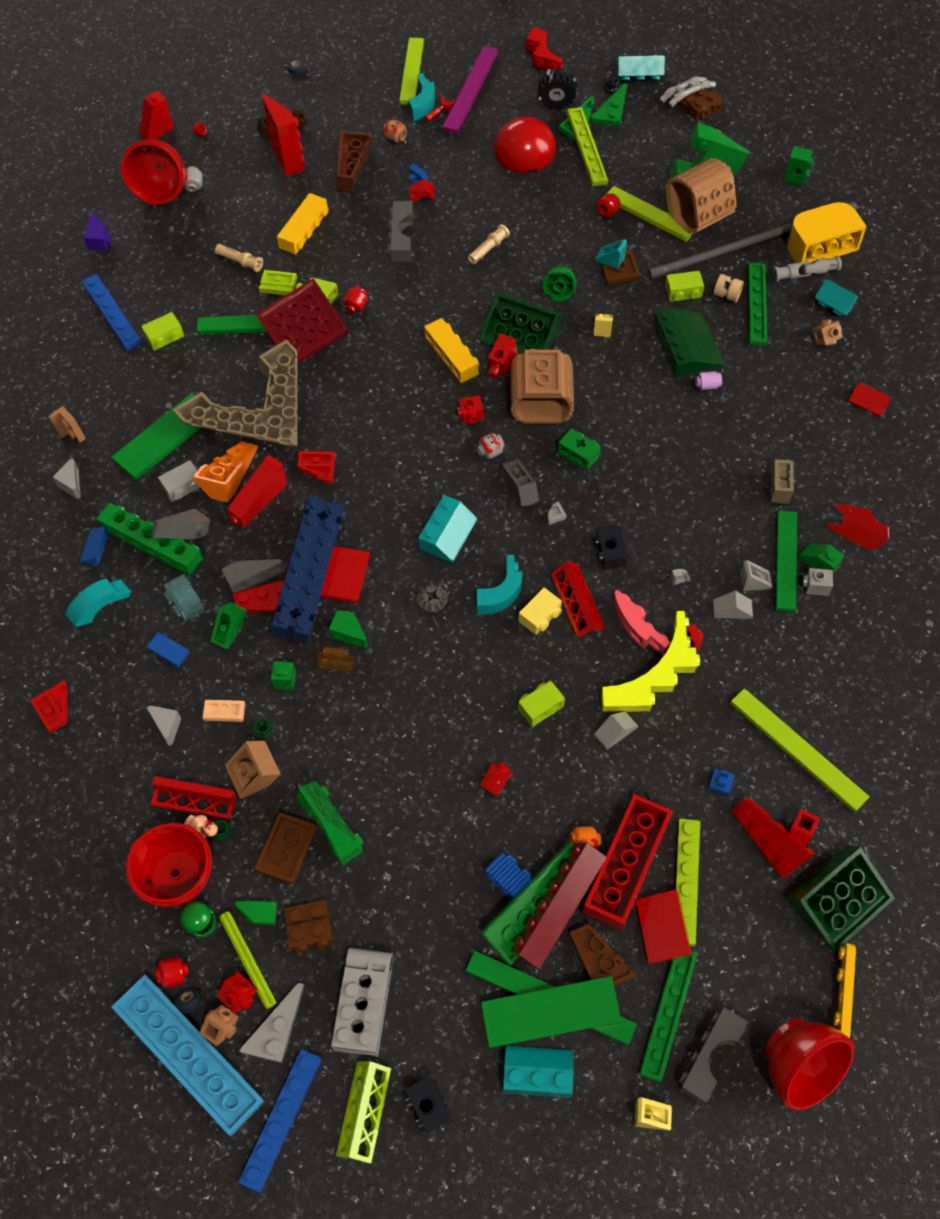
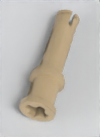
(494, 239)
(244, 259)

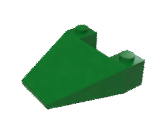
(712, 145)
(341, 839)

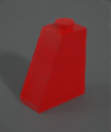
(155, 116)

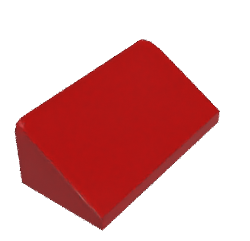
(869, 399)

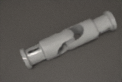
(817, 266)

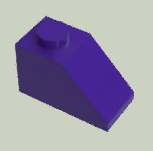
(96, 234)

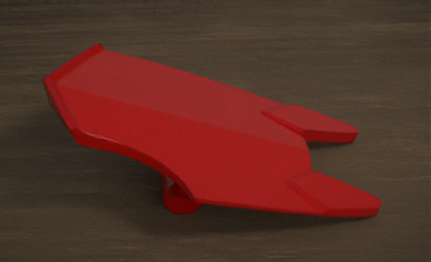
(861, 527)

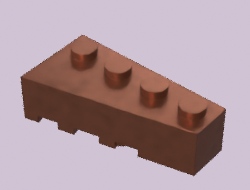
(352, 156)

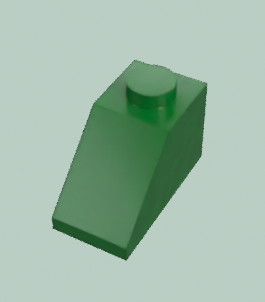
(822, 557)
(227, 624)
(347, 629)

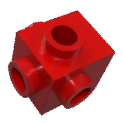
(470, 409)
(237, 993)

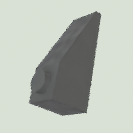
(521, 482)
(183, 525)
(249, 573)

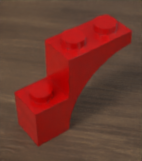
(542, 56)

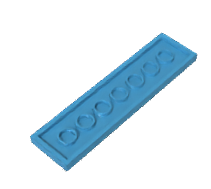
(188, 1055)

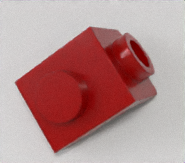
(421, 189)
(695, 636)
(496, 778)

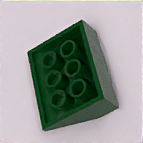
(527, 323)
(687, 341)
(841, 897)

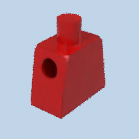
(502, 356)

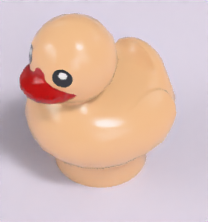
(201, 823)

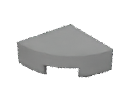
(556, 514)
(679, 576)

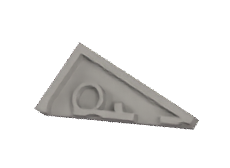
(273, 1035)

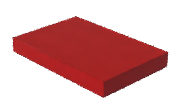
(345, 575)
(663, 927)

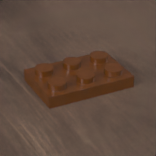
(286, 848)

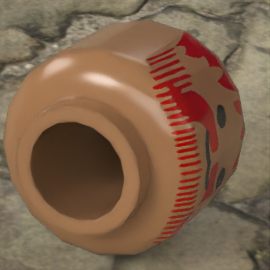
(395, 131)

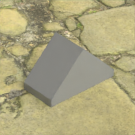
(68, 479)
(754, 577)
(733, 606)
(167, 722)
(615, 729)

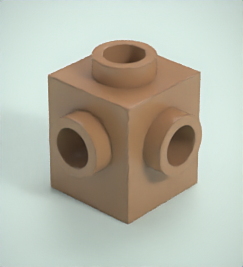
(827, 332)
(219, 1025)

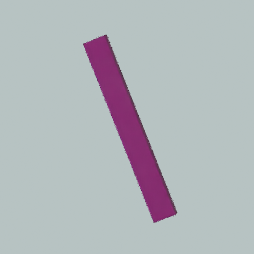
(470, 90)

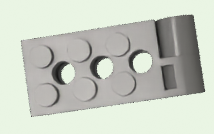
(362, 966)

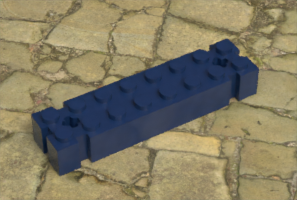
(307, 570)

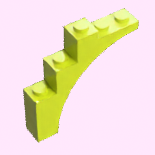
(637, 694)

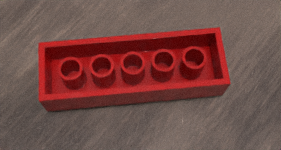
(627, 862)

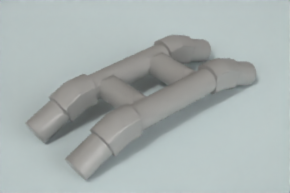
(695, 83)

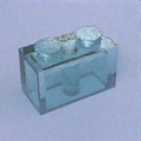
(183, 597)

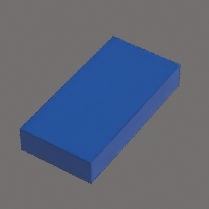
(168, 649)

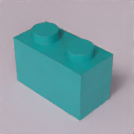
(836, 297)

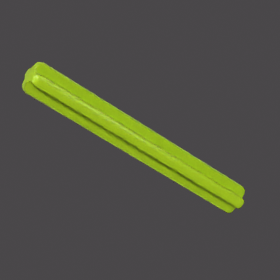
(247, 960)

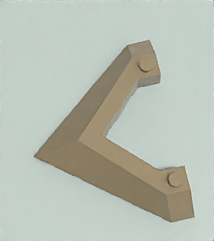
(273, 423)

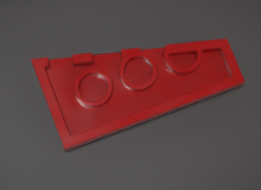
(779, 846)

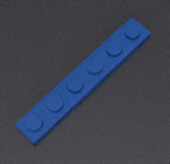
(111, 312)
(280, 1121)

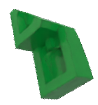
(257, 911)

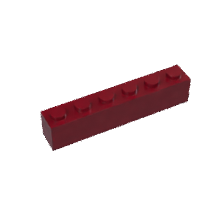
(558, 904)

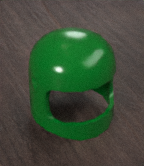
(196, 917)

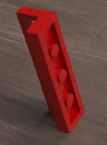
(583, 597)
(196, 791)

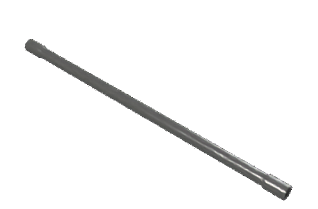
(663, 269)

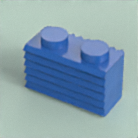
(507, 875)

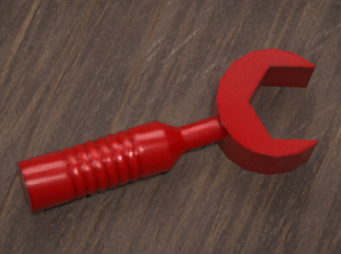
(446, 106)

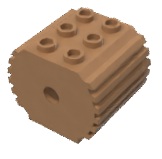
(701, 195)
(542, 387)

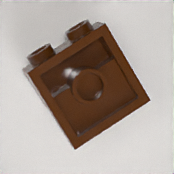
(701, 104)
(308, 926)

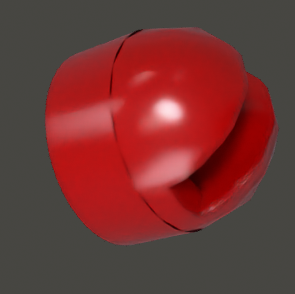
(199, 129)

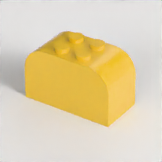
(825, 233)

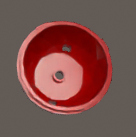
(146, 177)
(159, 855)
(807, 1062)

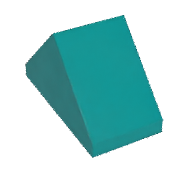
(612, 254)

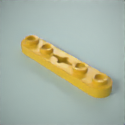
(845, 976)

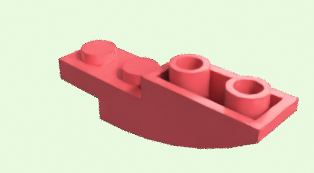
(633, 620)

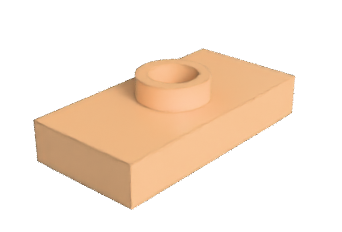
(224, 710)

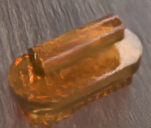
(335, 659)

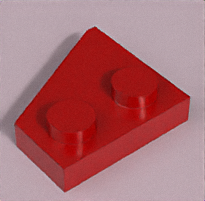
(318, 465)
(53, 706)

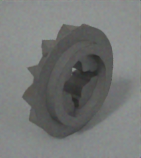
(435, 604)

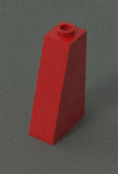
(258, 491)

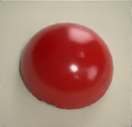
(524, 145)

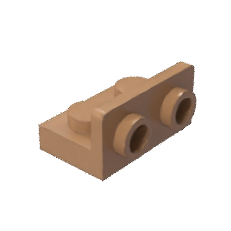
(66, 424)

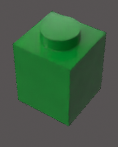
(283, 675)

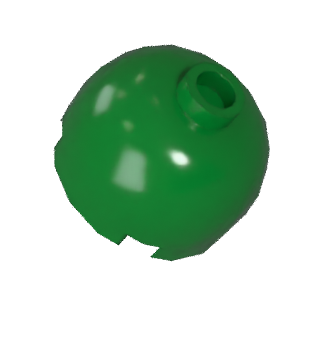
(559, 283)

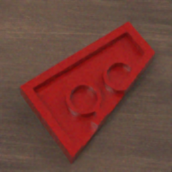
(260, 598)

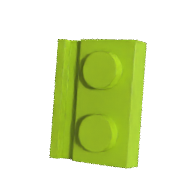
(277, 282)

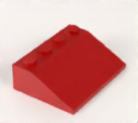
(284, 136)

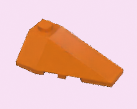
(225, 474)

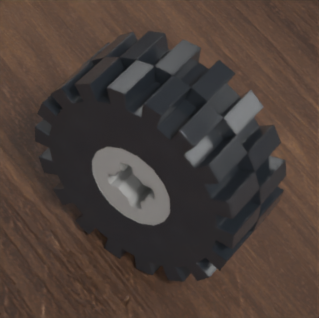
(557, 88)

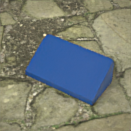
(94, 546)

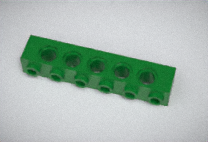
(141, 539)

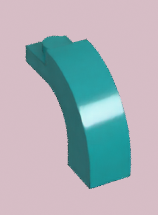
(502, 596)

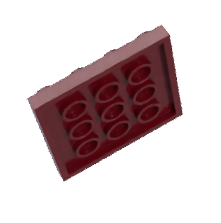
(303, 320)

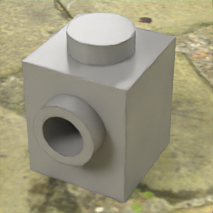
(818, 581)

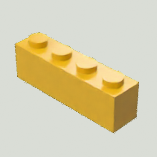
(302, 223)
(451, 350)

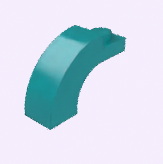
(425, 101)
(94, 598)

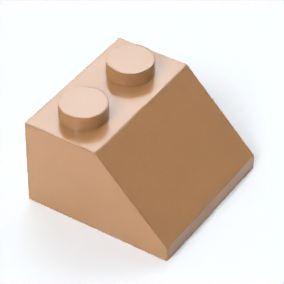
(252, 768)

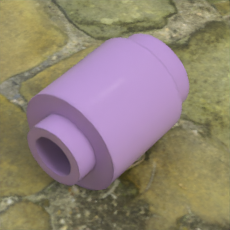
(708, 380)

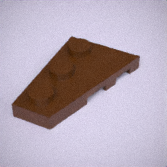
(598, 957)

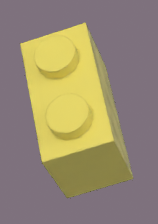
(540, 611)

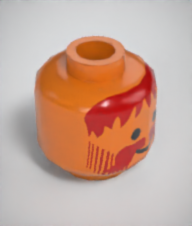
(585, 834)

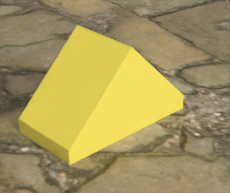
(603, 325)
(652, 1114)

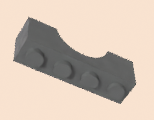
(400, 244)
(726, 1031)

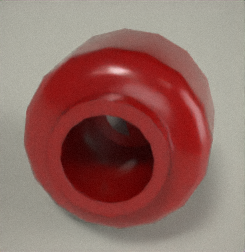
(608, 205)
(355, 299)
(171, 972)

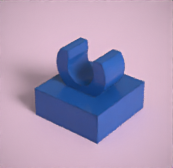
(417, 174)
(721, 782)

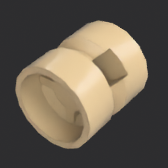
(734, 290)

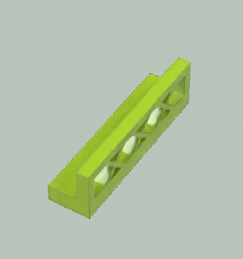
(359, 1109)

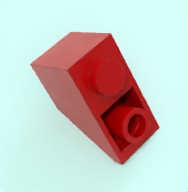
(804, 826)

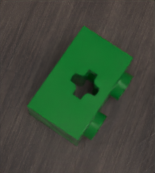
(798, 165)
(579, 449)

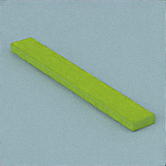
(800, 750)

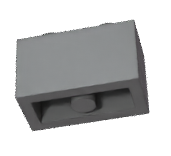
(179, 481)

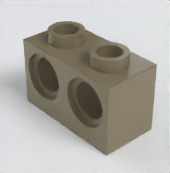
(782, 481)

